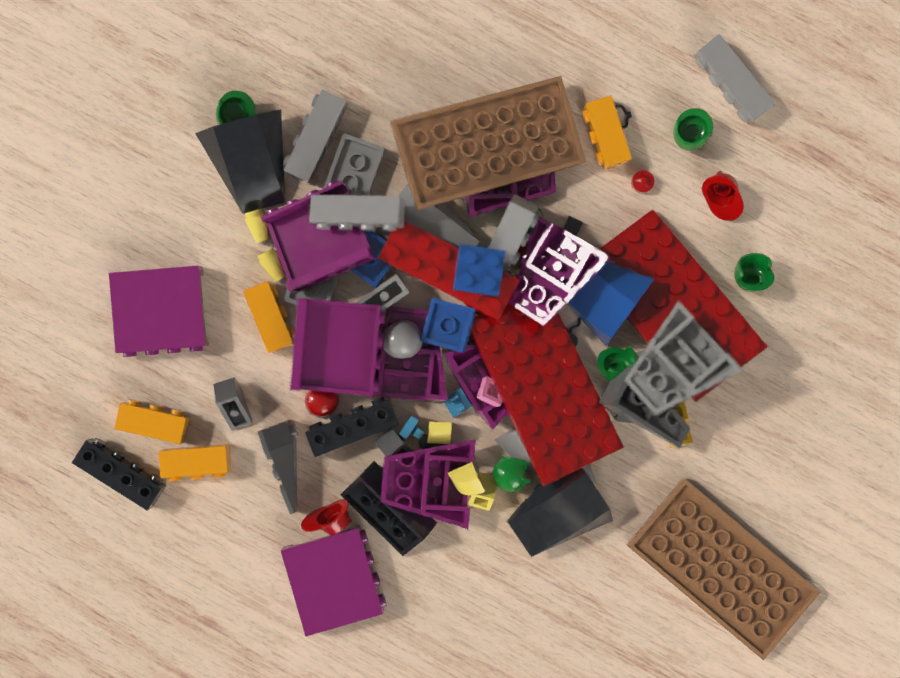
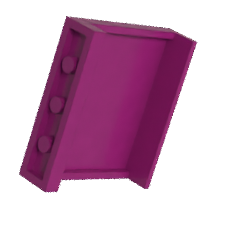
(312, 253)
(158, 310)
(336, 347)
(333, 581)

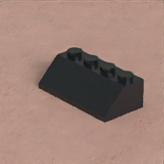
(398, 526)

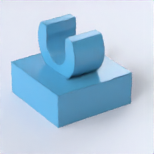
(457, 402)
(411, 427)

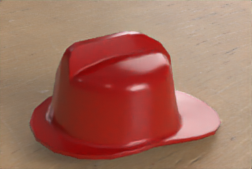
(723, 196)
(329, 518)

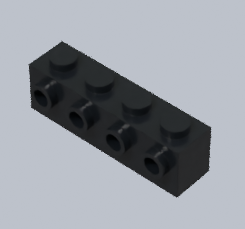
(352, 427)
(119, 474)

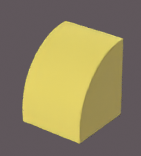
(439, 432)
(467, 480)
(485, 499)

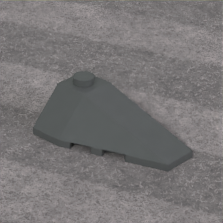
(626, 403)
(281, 446)

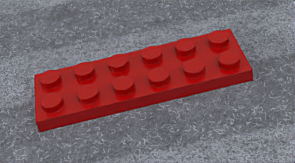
(436, 265)

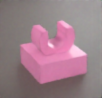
(489, 393)

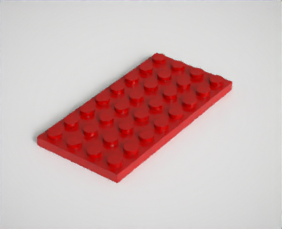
(656, 252)
(545, 392)

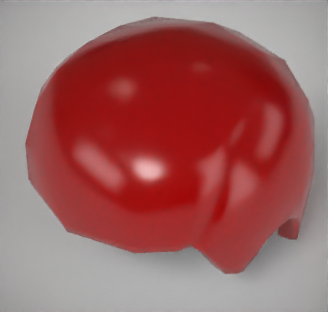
(321, 403)

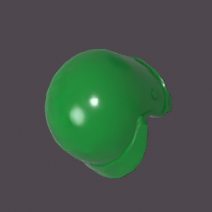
(234, 106)
(693, 129)
(754, 272)
(615, 360)
(509, 474)

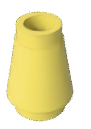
(256, 225)
(272, 264)

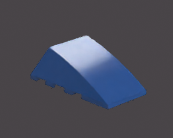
(608, 299)

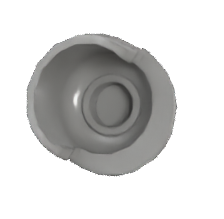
(402, 339)

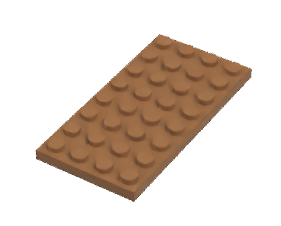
(487, 142)
(723, 568)

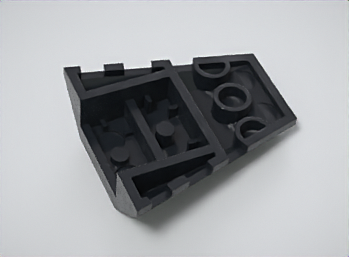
(249, 158)
(559, 512)

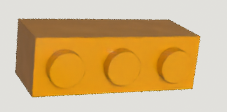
(606, 133)
(270, 316)
(152, 421)
(195, 462)

